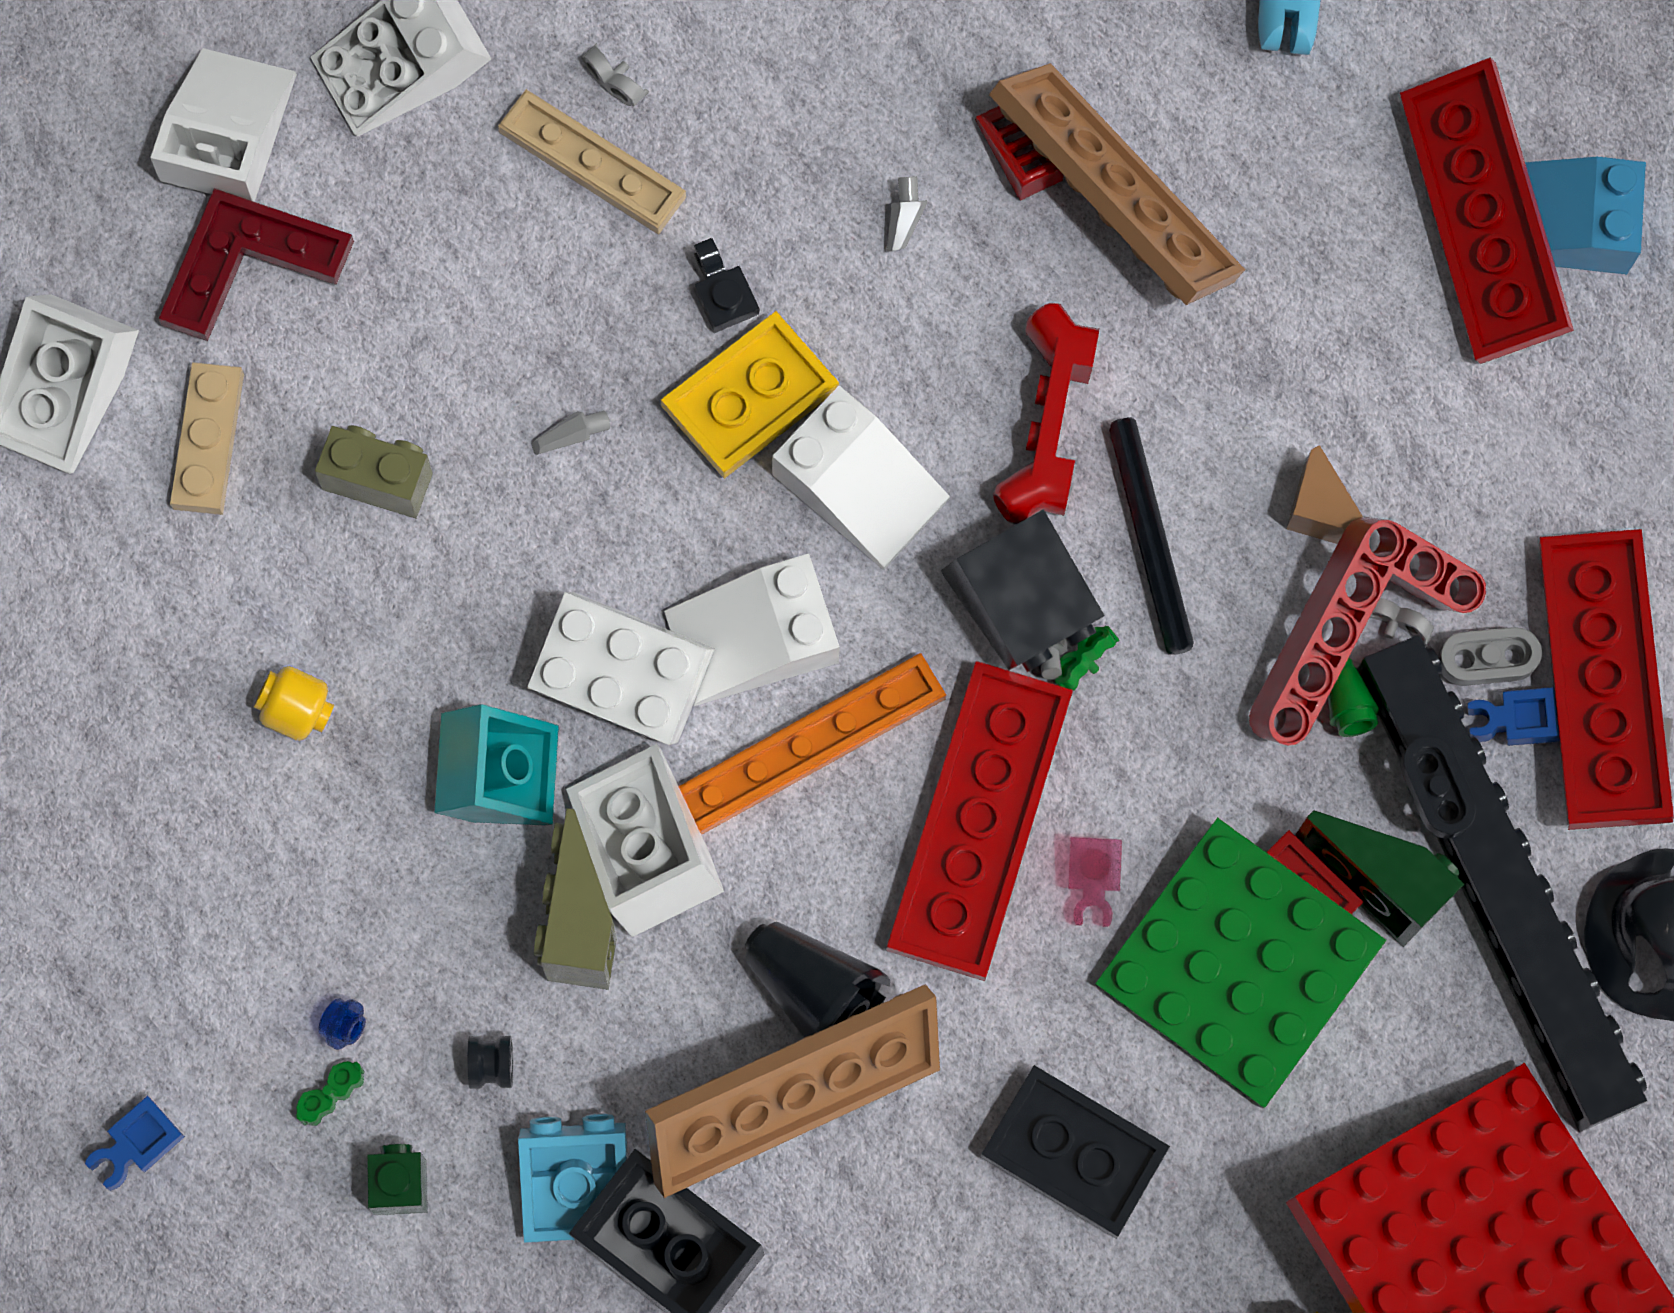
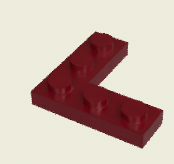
(241, 227)

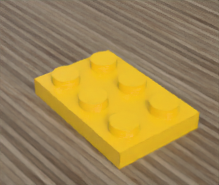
(749, 394)

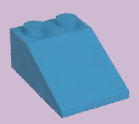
(1591, 211)

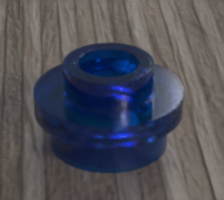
(342, 1023)

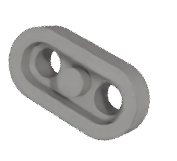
(1487, 656)

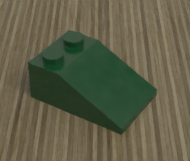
(1394, 878)

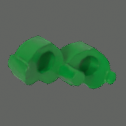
(1078, 662)
(318, 1103)

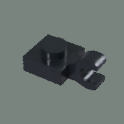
(723, 293)

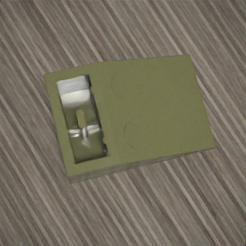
(580, 932)

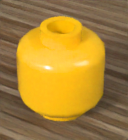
(293, 703)

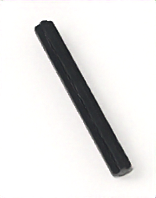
(1151, 536)

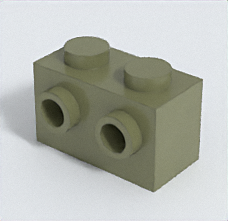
(374, 470)

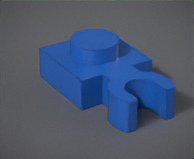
(1525, 717)
(141, 1138)

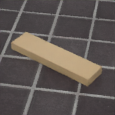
(592, 161)

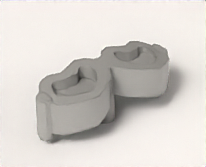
(613, 80)
(1403, 618)

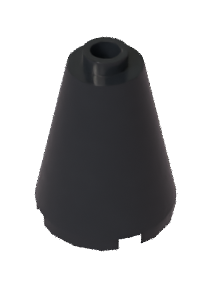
(811, 979)

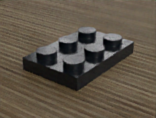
(1075, 1151)

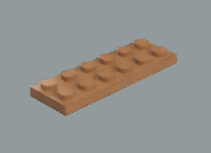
(1117, 183)
(793, 1090)

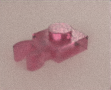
(1094, 869)

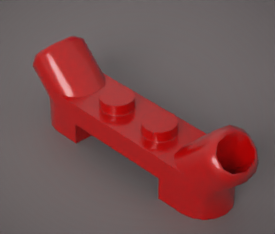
(1048, 479)

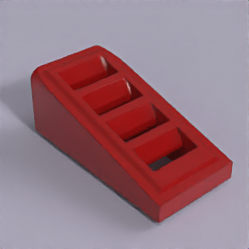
(1022, 182)

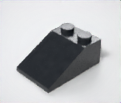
(668, 1247)

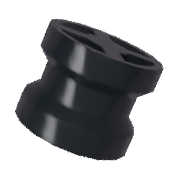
(490, 1062)

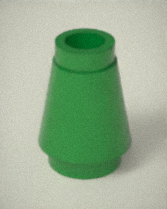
(1351, 704)

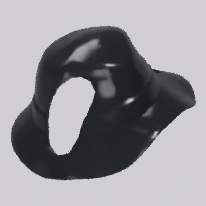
(1627, 904)

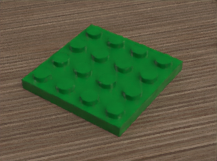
(1240, 962)

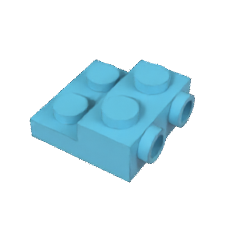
(565, 1171)

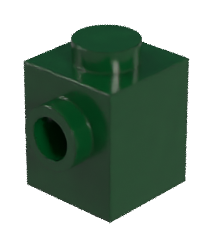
(397, 1181)

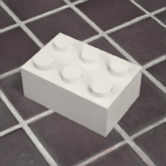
(621, 668)

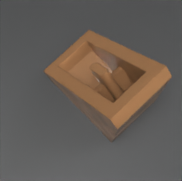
(1321, 501)

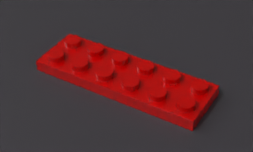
(1486, 211)
(1605, 680)
(979, 821)

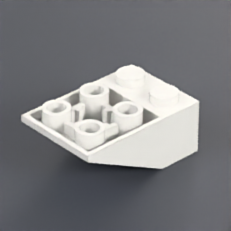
(399, 59)
(222, 125)

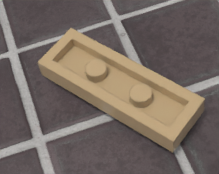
(207, 438)

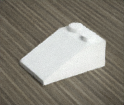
(60, 379)
(858, 478)
(761, 628)
(643, 841)

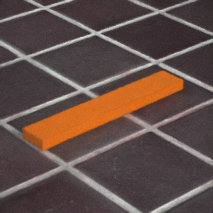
(812, 743)

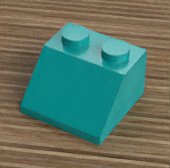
(496, 767)

